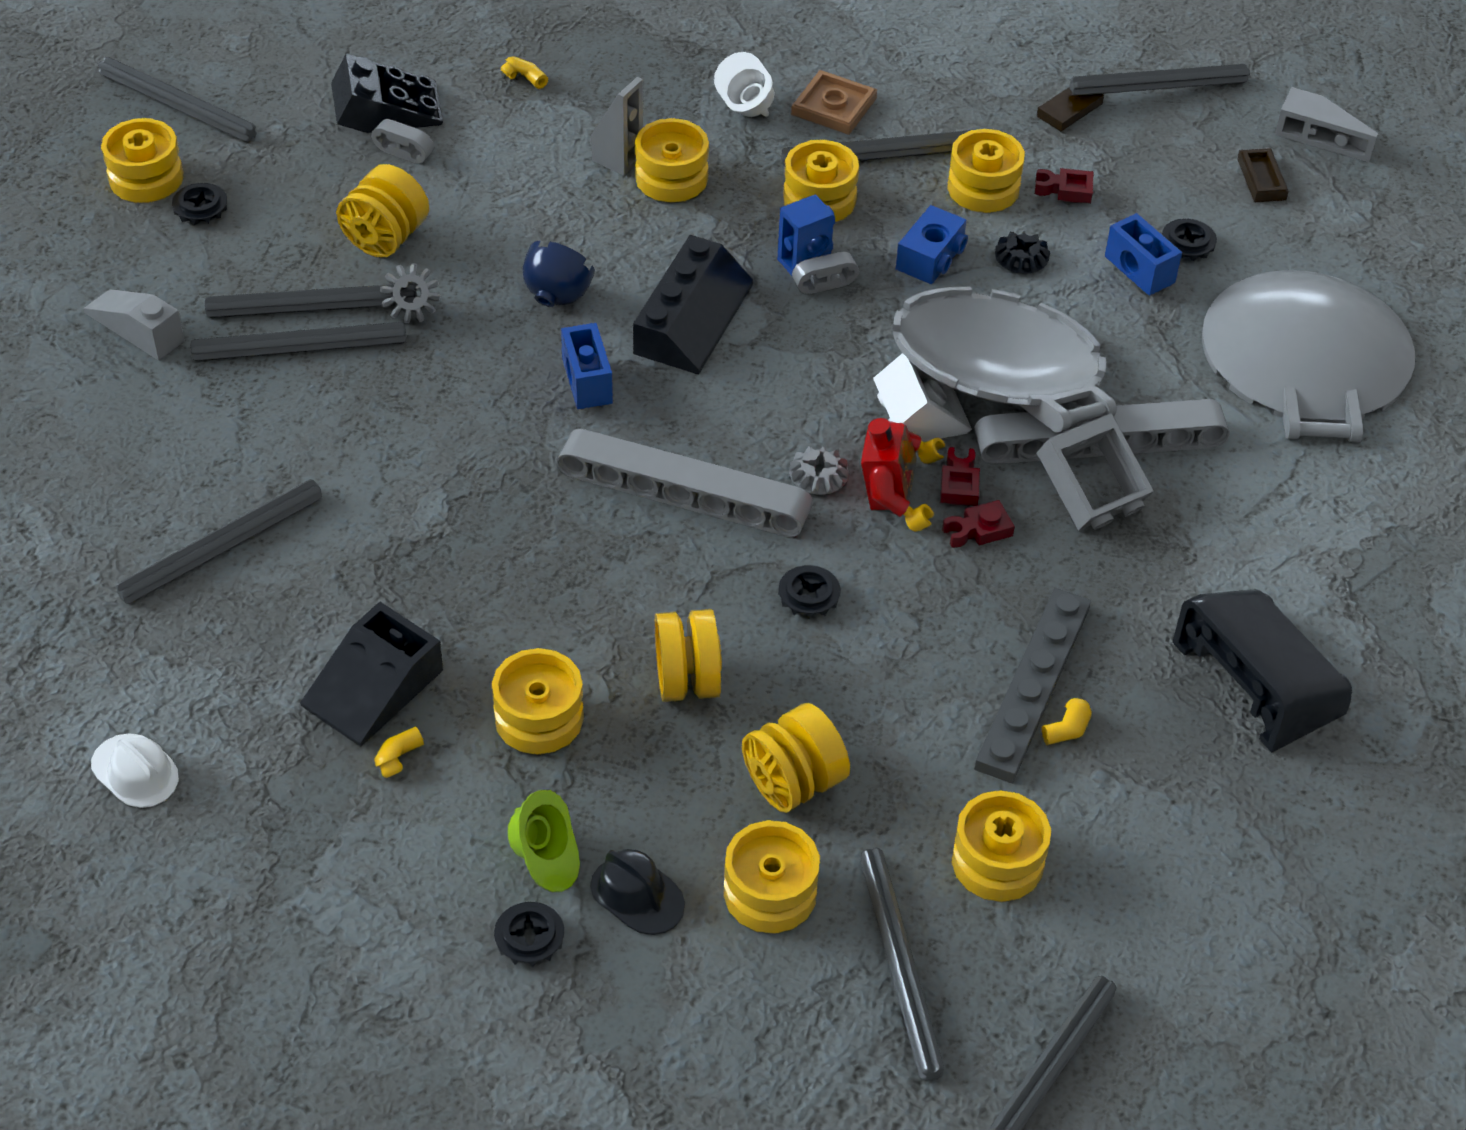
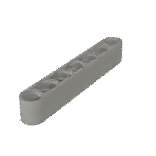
(1144, 426)
(685, 482)

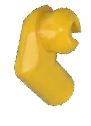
(527, 69)
(1073, 723)
(394, 747)

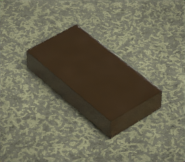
(1067, 109)
(1262, 175)

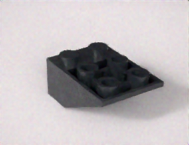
(374, 92)
(374, 674)

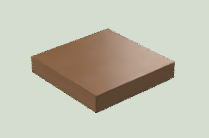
(834, 102)

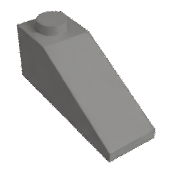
(1325, 125)
(616, 133)
(140, 320)

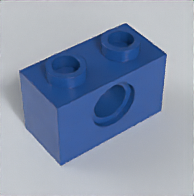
(804, 231)
(931, 244)
(1143, 254)
(587, 366)

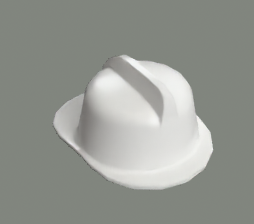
(745, 84)
(135, 770)

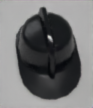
(637, 892)

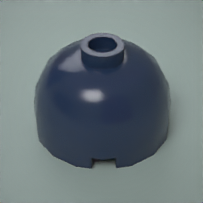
(556, 274)

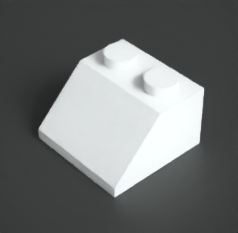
(920, 401)

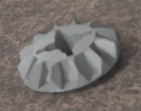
(830, 480)

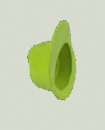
(545, 839)

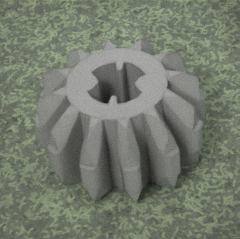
(402, 284)

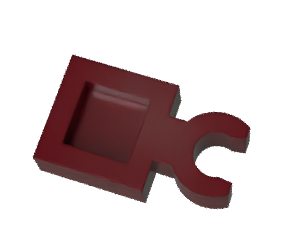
(1069, 185)
(960, 479)
(983, 522)

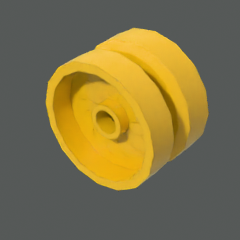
(142, 160)
(671, 160)
(822, 170)
(985, 170)
(691, 654)
(538, 701)
(1001, 845)
(771, 876)

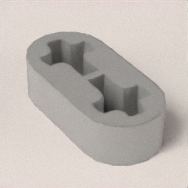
(402, 141)
(825, 272)

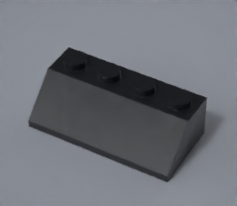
(691, 306)

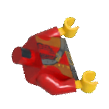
(890, 466)

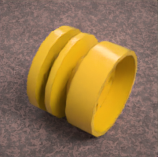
(383, 210)
(796, 757)

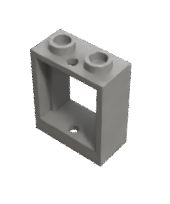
(1120, 459)

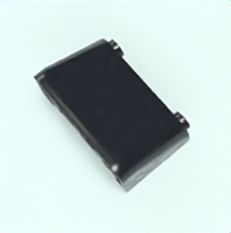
(1268, 658)

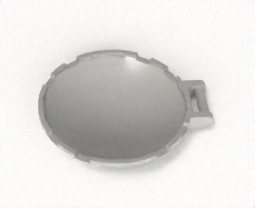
(1309, 350)
(1005, 352)

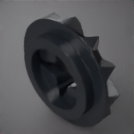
(187, 200)
(1199, 234)
(1018, 261)
(813, 579)
(545, 924)

